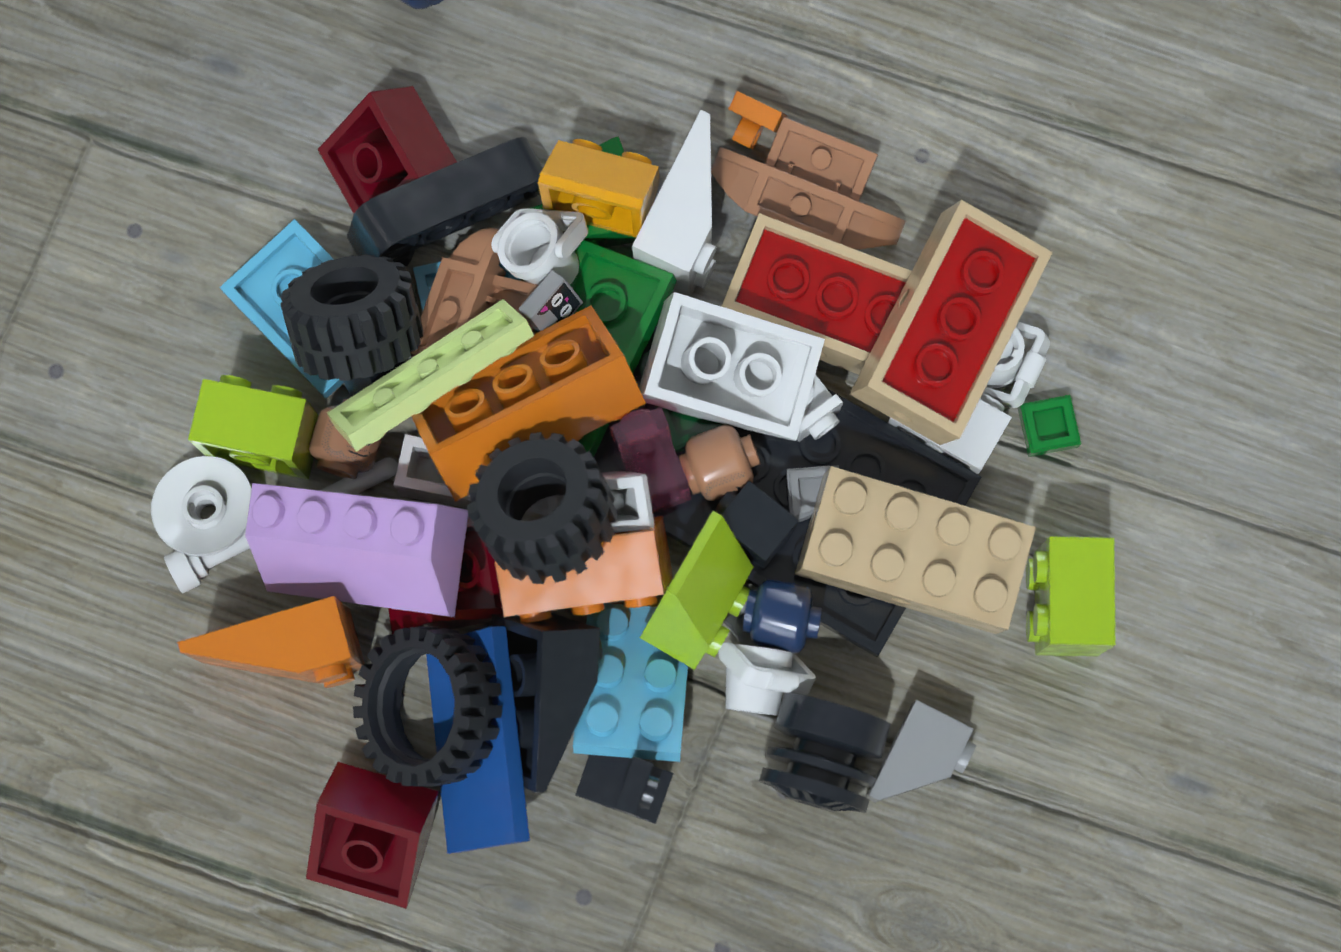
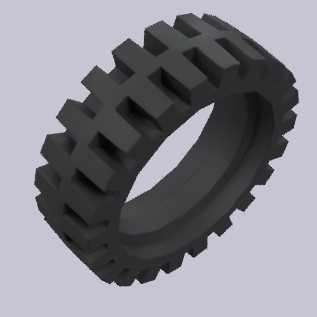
(382, 704)

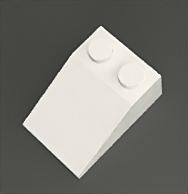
(680, 220)
(730, 367)

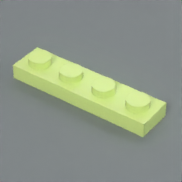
(430, 375)

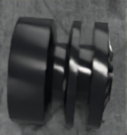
(824, 753)

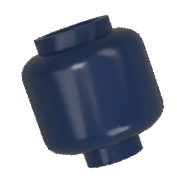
(781, 616)

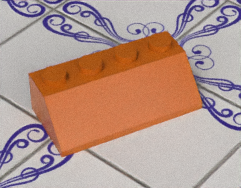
(553, 383)

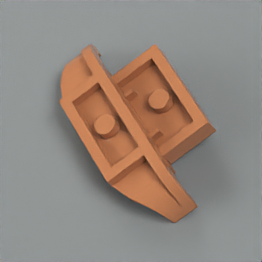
(810, 185)
(468, 286)

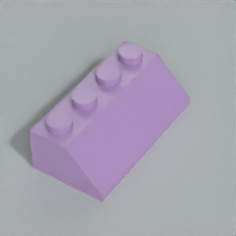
(357, 548)

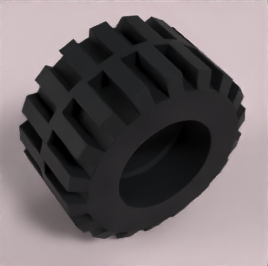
(352, 317)
(523, 477)

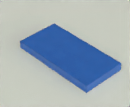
(491, 803)

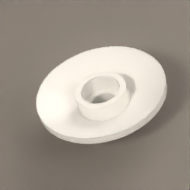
(187, 491)

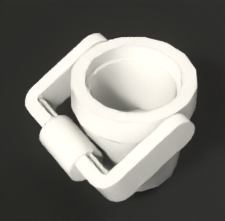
(534, 243)
(1017, 367)
(760, 676)

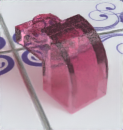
(647, 448)

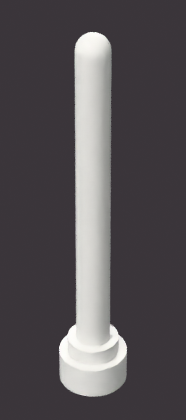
(189, 570)

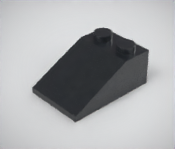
(552, 682)

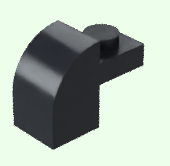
(625, 785)

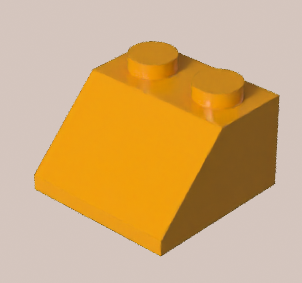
(604, 187)

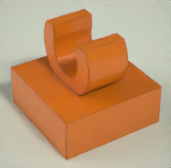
(755, 118)

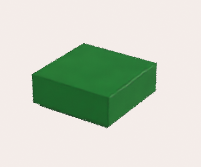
(1049, 425)

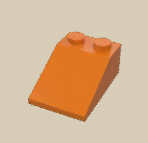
(300, 643)

